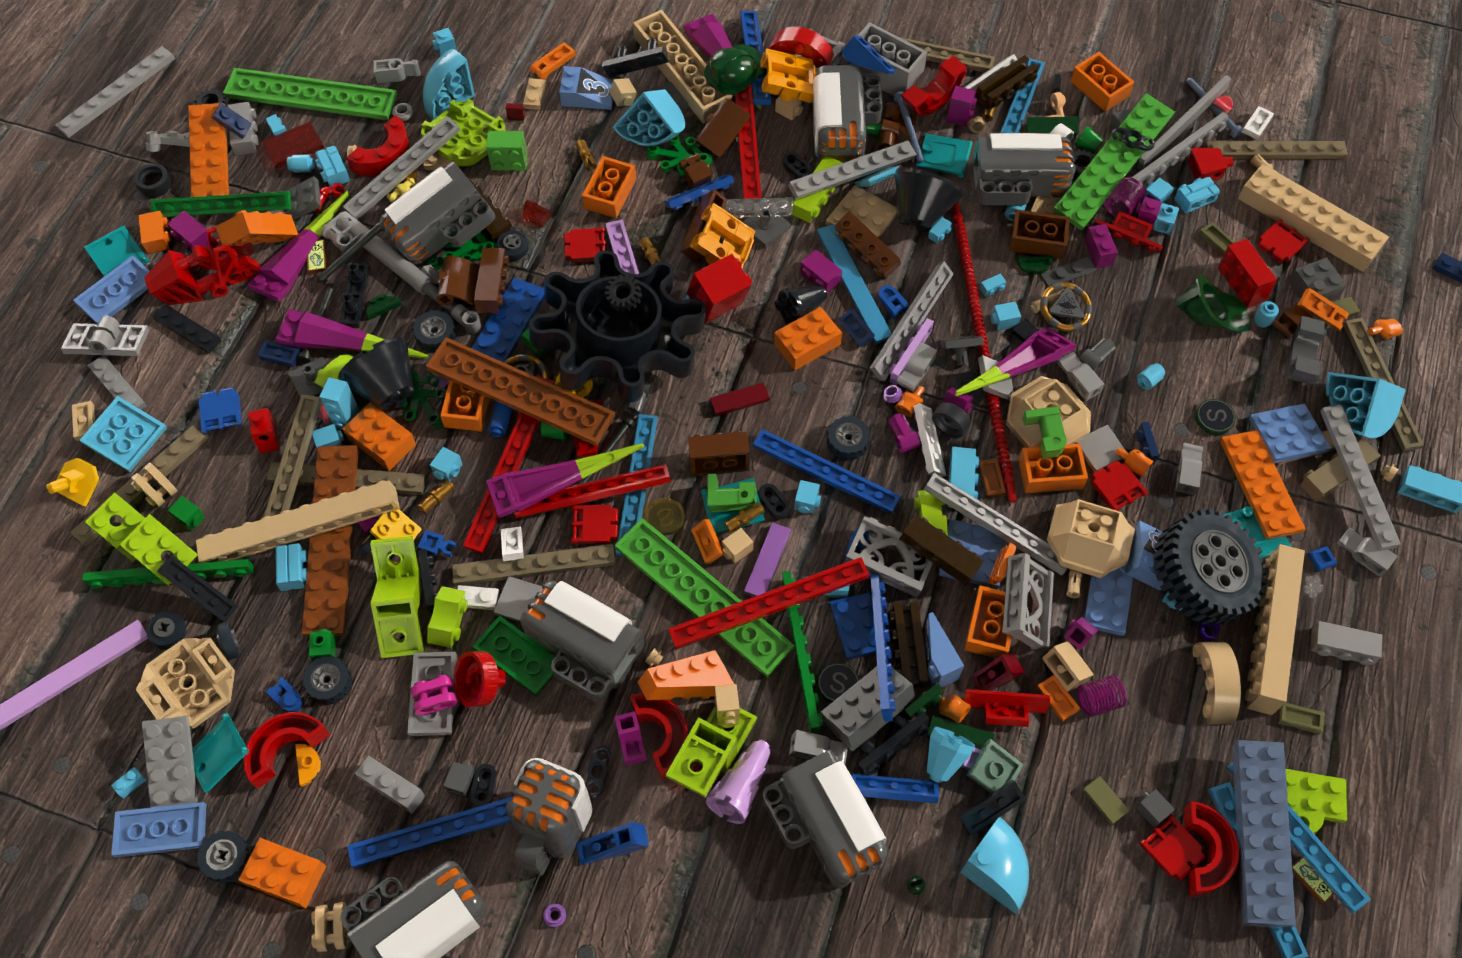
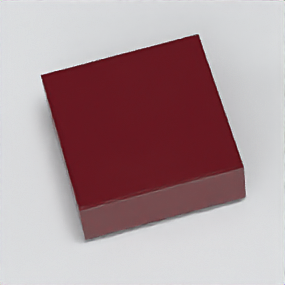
(515, 111)

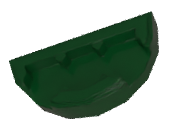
(1035, 264)
(381, 305)

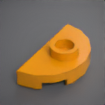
(308, 763)

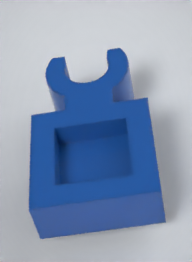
(434, 543)

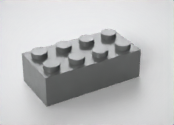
(858, 710)

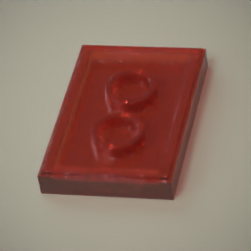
(297, 141)

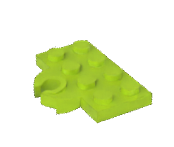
(1316, 798)

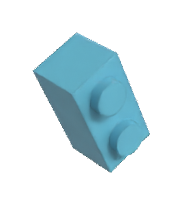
(275, 125)
(940, 230)
(993, 285)
(128, 782)

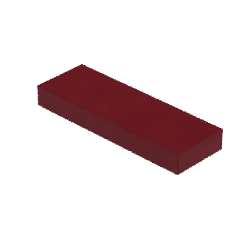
(739, 399)

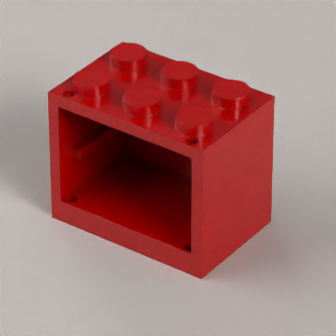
(720, 286)

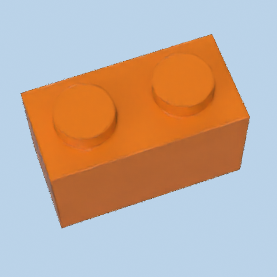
(154, 232)

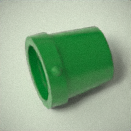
(1089, 140)
(552, 432)

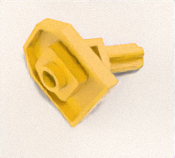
(75, 481)

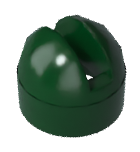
(916, 890)

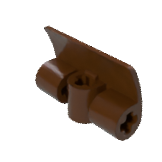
(722, 127)
(893, 127)
(457, 280)

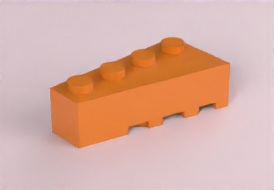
(256, 228)
(685, 678)

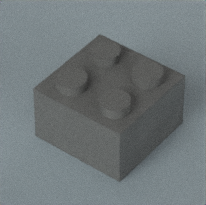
(1319, 277)

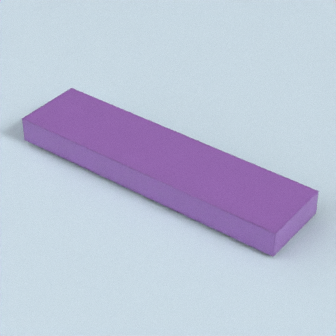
(767, 560)

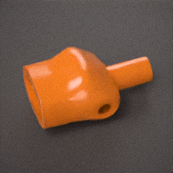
(1386, 328)
(908, 401)
(1135, 460)
(954, 707)

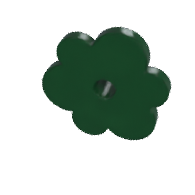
(435, 261)

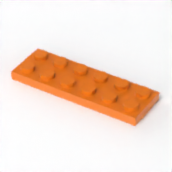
(207, 152)
(1262, 485)

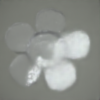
(1313, 586)

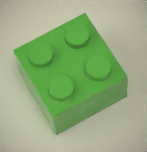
(507, 150)

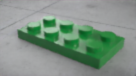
(517, 655)

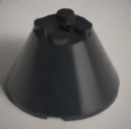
(923, 197)
(381, 374)

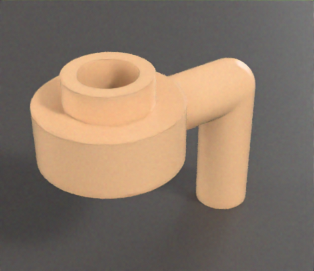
(1057, 102)

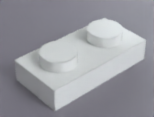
(1257, 122)
(512, 543)
(480, 597)

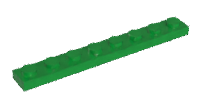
(223, 204)
(139, 576)
(803, 661)

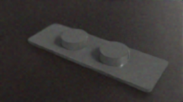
(1069, 271)

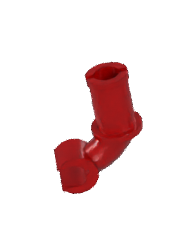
(330, 190)

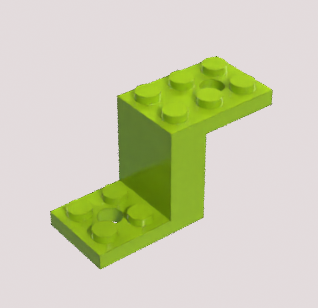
(138, 536)
(396, 597)
(712, 748)

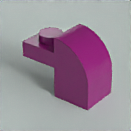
(630, 738)

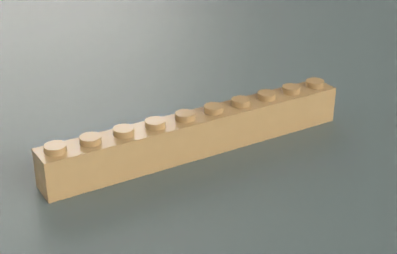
(298, 523)

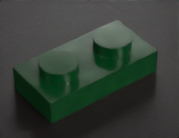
(932, 696)

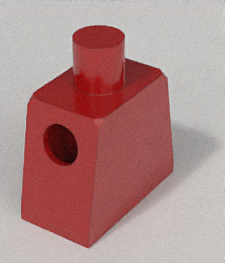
(1208, 163)
(264, 423)

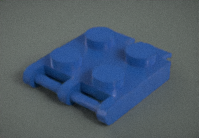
(220, 410)

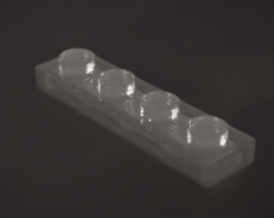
(753, 206)

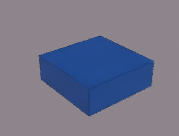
(1322, 559)

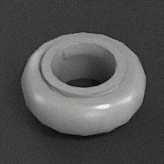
(403, 107)

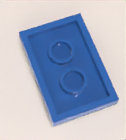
(855, 625)

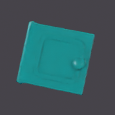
(947, 154)
(114, 249)
(718, 518)
(1255, 531)
(219, 752)

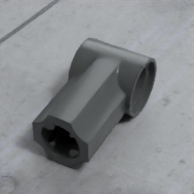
(1096, 356)
(635, 408)

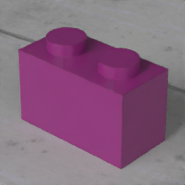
(961, 106)
(188, 231)
(1100, 246)
(820, 271)

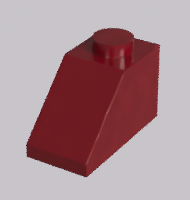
(998, 672)

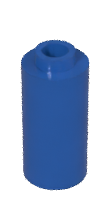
(499, 419)

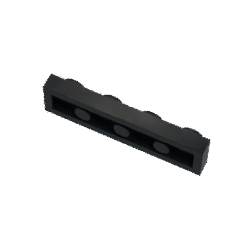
(186, 328)
(197, 588)

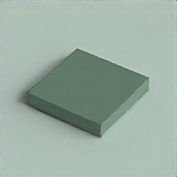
(994, 767)

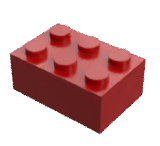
(1247, 273)

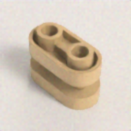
(141, 483)
(321, 919)

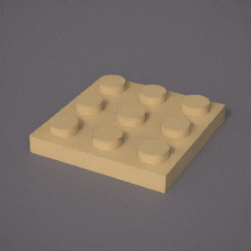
(869, 209)

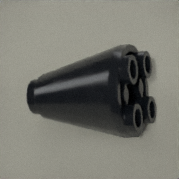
(799, 301)

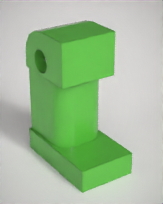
(1051, 430)
(730, 498)

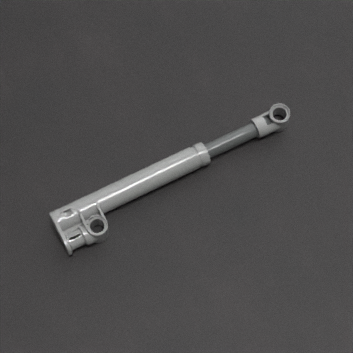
(348, 230)

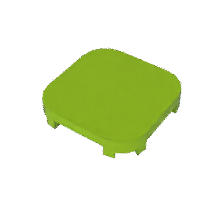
(471, 141)

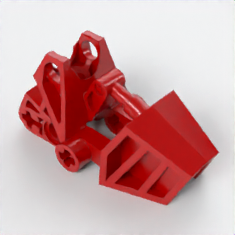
(173, 275)

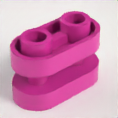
(433, 695)

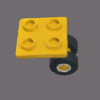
(390, 525)

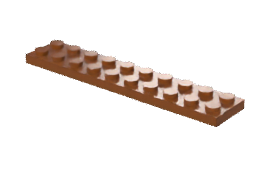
(521, 391)
(330, 551)

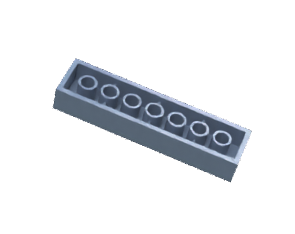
(1263, 835)

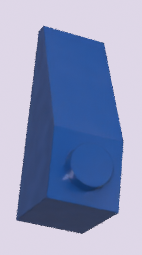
(863, 55)
(613, 843)

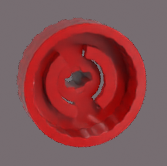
(477, 679)

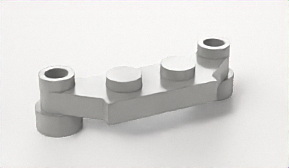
(170, 138)

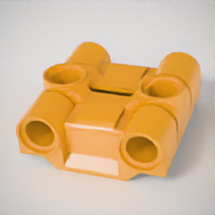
(797, 69)
(719, 223)

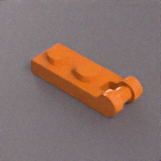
(552, 61)
(1323, 309)

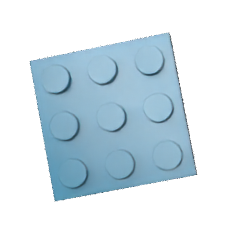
(123, 434)

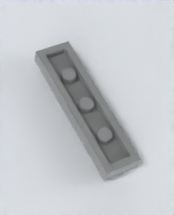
(115, 382)

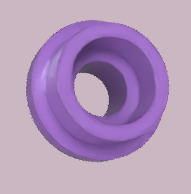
(892, 394)
(551, 909)

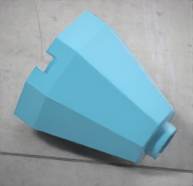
(946, 754)

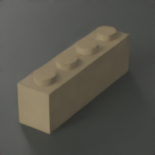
(1332, 474)

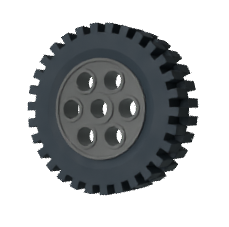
(1210, 566)

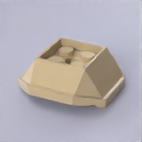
(1044, 394)
(1090, 538)
(168, 675)

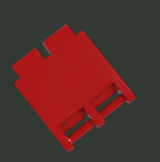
(1282, 242)
(583, 244)
(1117, 484)
(595, 524)
(1173, 849)

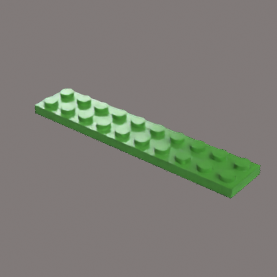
(310, 94)
(1112, 163)
(701, 594)

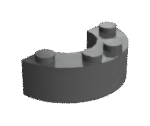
(1302, 357)

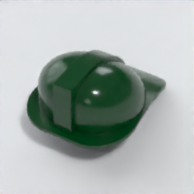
(734, 68)
(1213, 307)

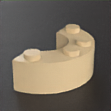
(1221, 682)

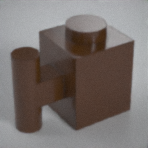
(696, 173)
(1289, 320)

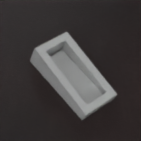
(431, 272)

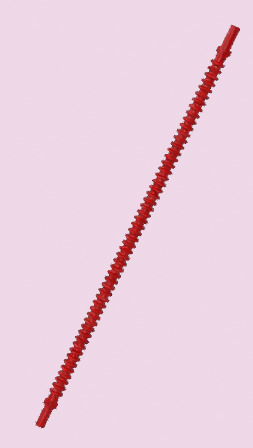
(979, 329)

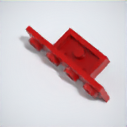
(1133, 230)
(1007, 707)

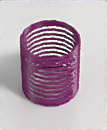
(1119, 189)
(1102, 694)

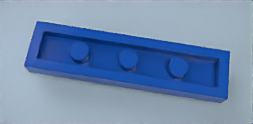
(692, 195)
(897, 788)

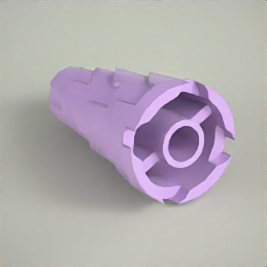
(740, 784)

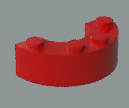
(804, 43)
(939, 90)
(372, 161)
(670, 719)
(273, 736)
(1221, 846)

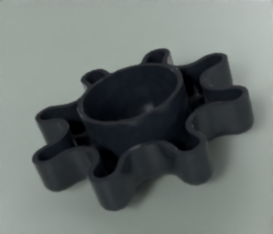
(612, 341)

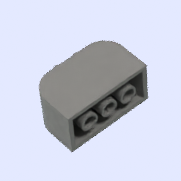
(901, 55)

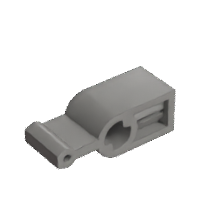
(395, 70)
(917, 366)
(1081, 376)
(1189, 469)
(1366, 552)
(810, 745)

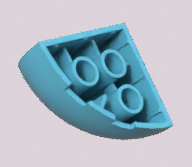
(447, 81)
(651, 119)
(1367, 402)
(1000, 866)

